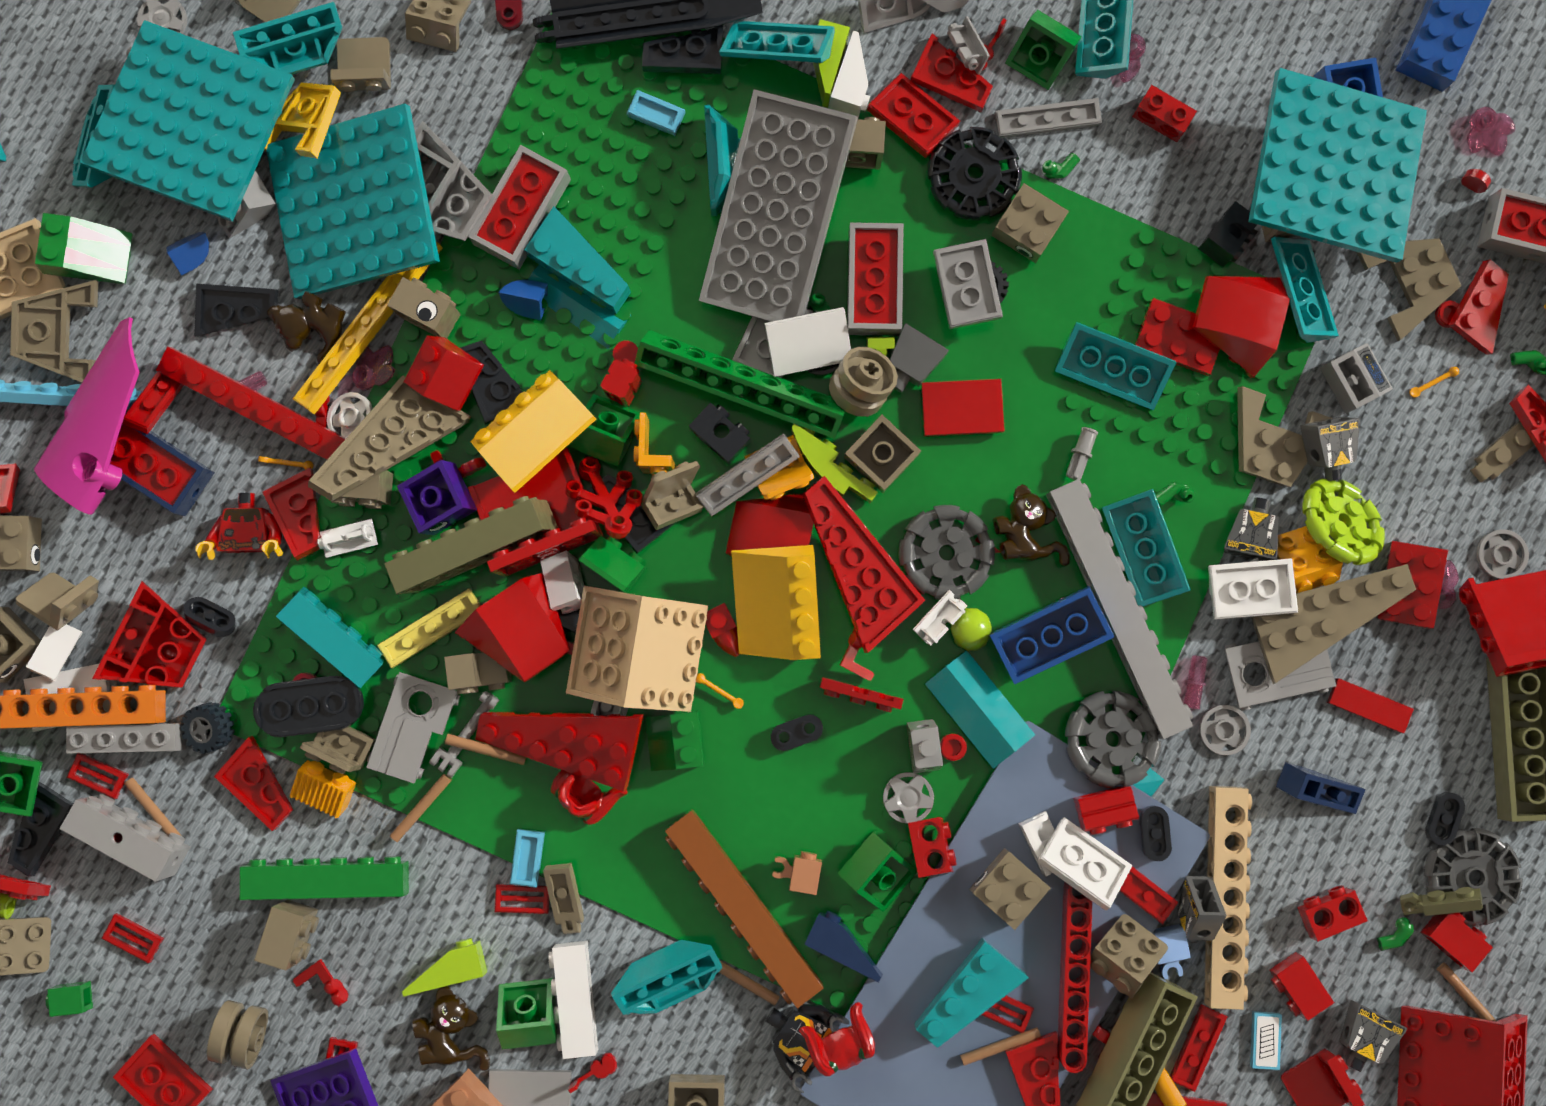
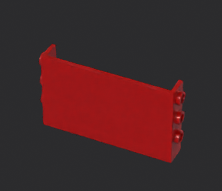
(1509, 620)

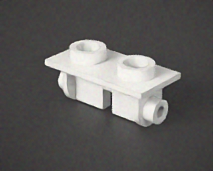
(348, 538)
(946, 610)

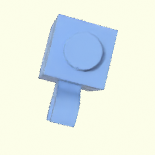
(1177, 950)

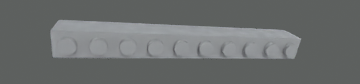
(1116, 599)

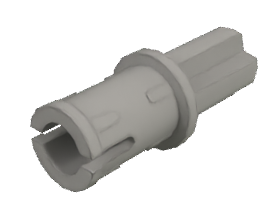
(1081, 453)

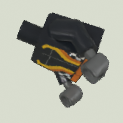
(790, 1044)

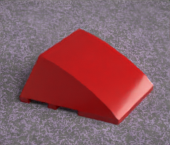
(1243, 317)
(770, 523)
(518, 629)
(151, 644)

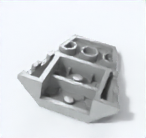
(452, 190)

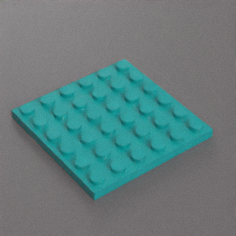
(187, 120)
(1338, 165)
(355, 207)

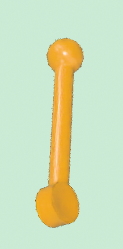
(1416, 391)
(307, 464)
(737, 702)

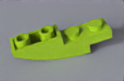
(821, 459)

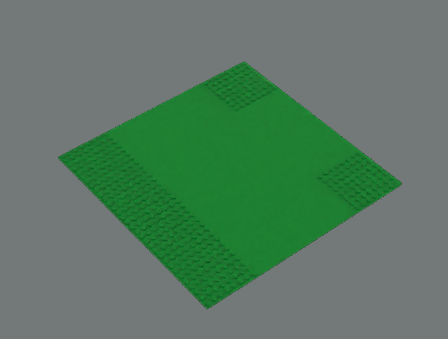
(649, 216)

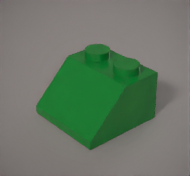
(1042, 49)
(610, 432)
(614, 564)
(675, 741)
(18, 783)
(877, 872)
(526, 1014)

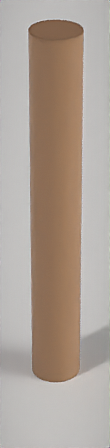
(484, 749)
(150, 806)
(420, 808)
(749, 984)
(1464, 992)
(999, 1046)

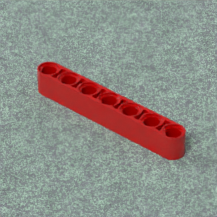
(1078, 986)

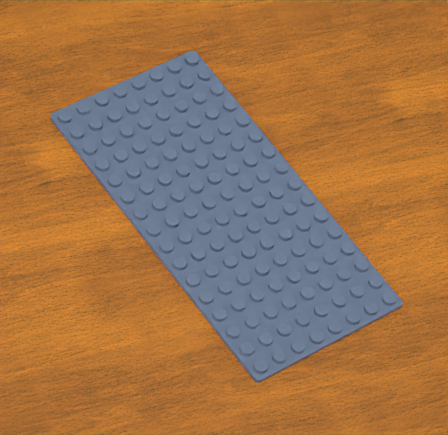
(951, 921)

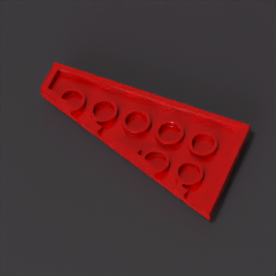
(867, 577)
(574, 742)

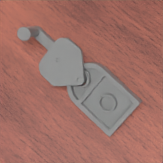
(882, 13)

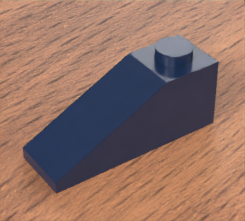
(1320, 788)
(837, 942)

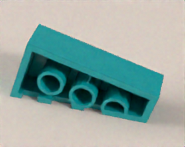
(570, 257)
(331, 637)
(970, 991)

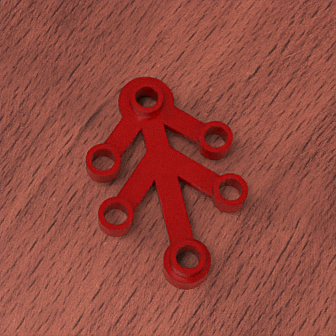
(616, 523)

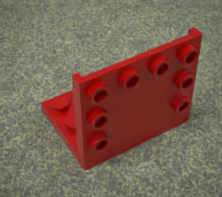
(545, 485)
(1461, 1060)

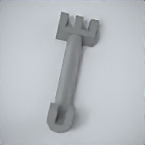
(449, 757)

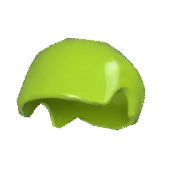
(972, 630)

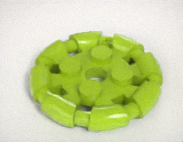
(1351, 537)

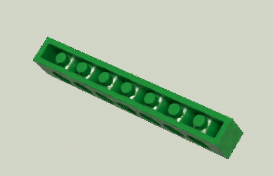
(739, 383)

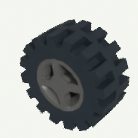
(200, 720)

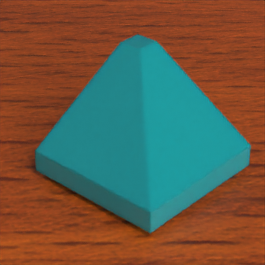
(1150, 782)

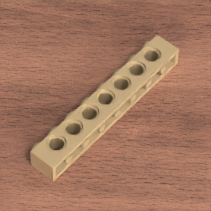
(1220, 800)

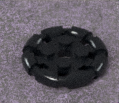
(970, 188)

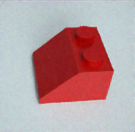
(443, 372)

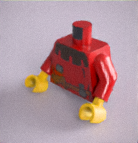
(243, 531)

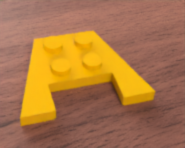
(307, 112)

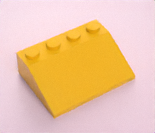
(532, 430)
(776, 602)

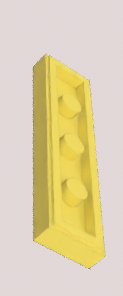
(429, 629)

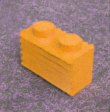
(322, 788)

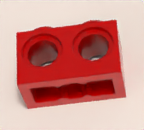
(1164, 113)
(924, 849)
(1332, 920)

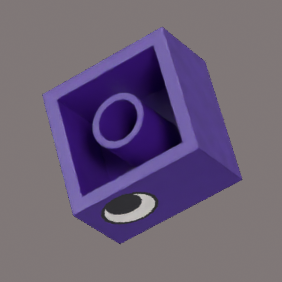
(437, 497)

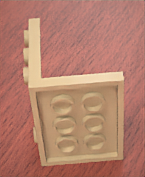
(636, 650)

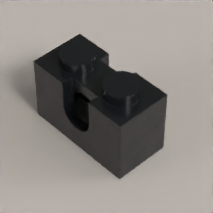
(1228, 235)
(727, 447)

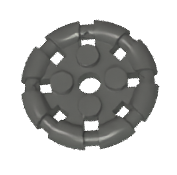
(951, 536)
(1128, 734)
(1491, 872)

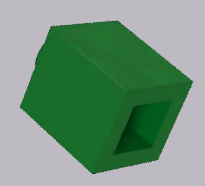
(69, 998)

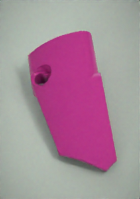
(81, 451)

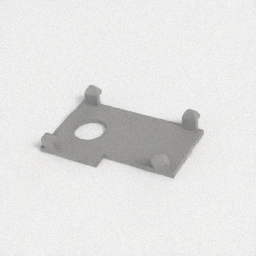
(1308, 678)
(406, 735)

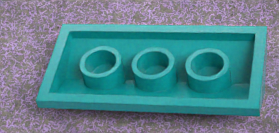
(1105, 38)
(778, 41)
(1305, 289)
(580, 306)
(1115, 366)
(1146, 548)
(980, 709)

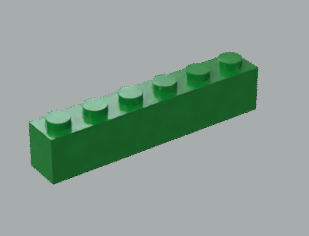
(324, 879)

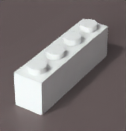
(574, 1000)

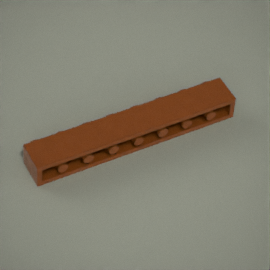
(744, 908)

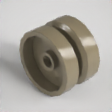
(863, 381)
(237, 1034)

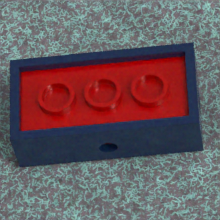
(160, 469)

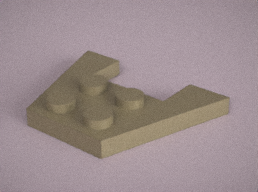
(1424, 278)
(43, 328)
(1265, 448)

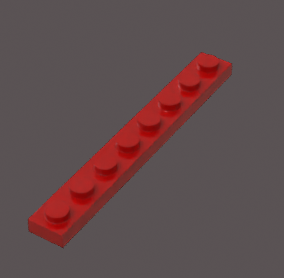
(249, 403)

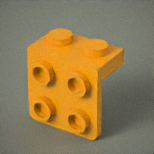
(649, 463)
(792, 476)
(1310, 561)

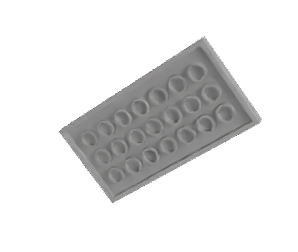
(778, 207)

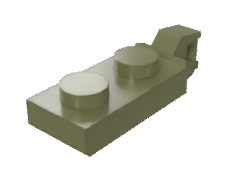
(1442, 902)

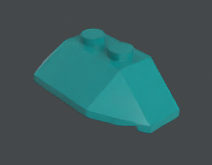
(293, 41)
(721, 154)
(82, 175)
(666, 977)

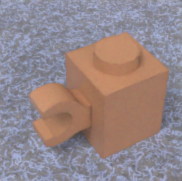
(803, 873)

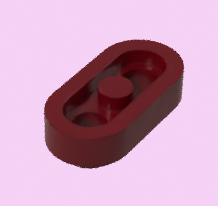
(505, 6)

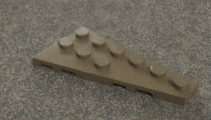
(389, 434)
(1327, 617)

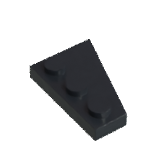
(685, 54)
(230, 306)
(494, 386)
(642, 529)
(38, 831)

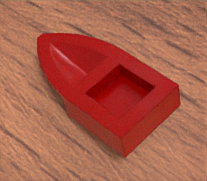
(723, 629)

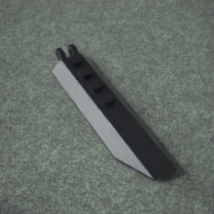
(615, 20)

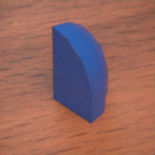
(189, 252)
(525, 297)

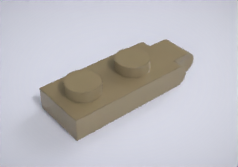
(1502, 453)
(564, 897)

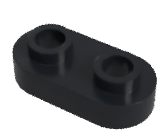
(211, 616)
(796, 732)
(1448, 820)
(1155, 832)

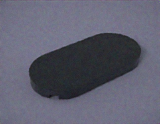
(308, 706)

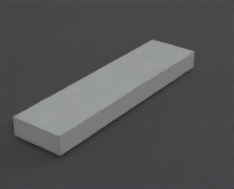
(1048, 118)
(747, 475)

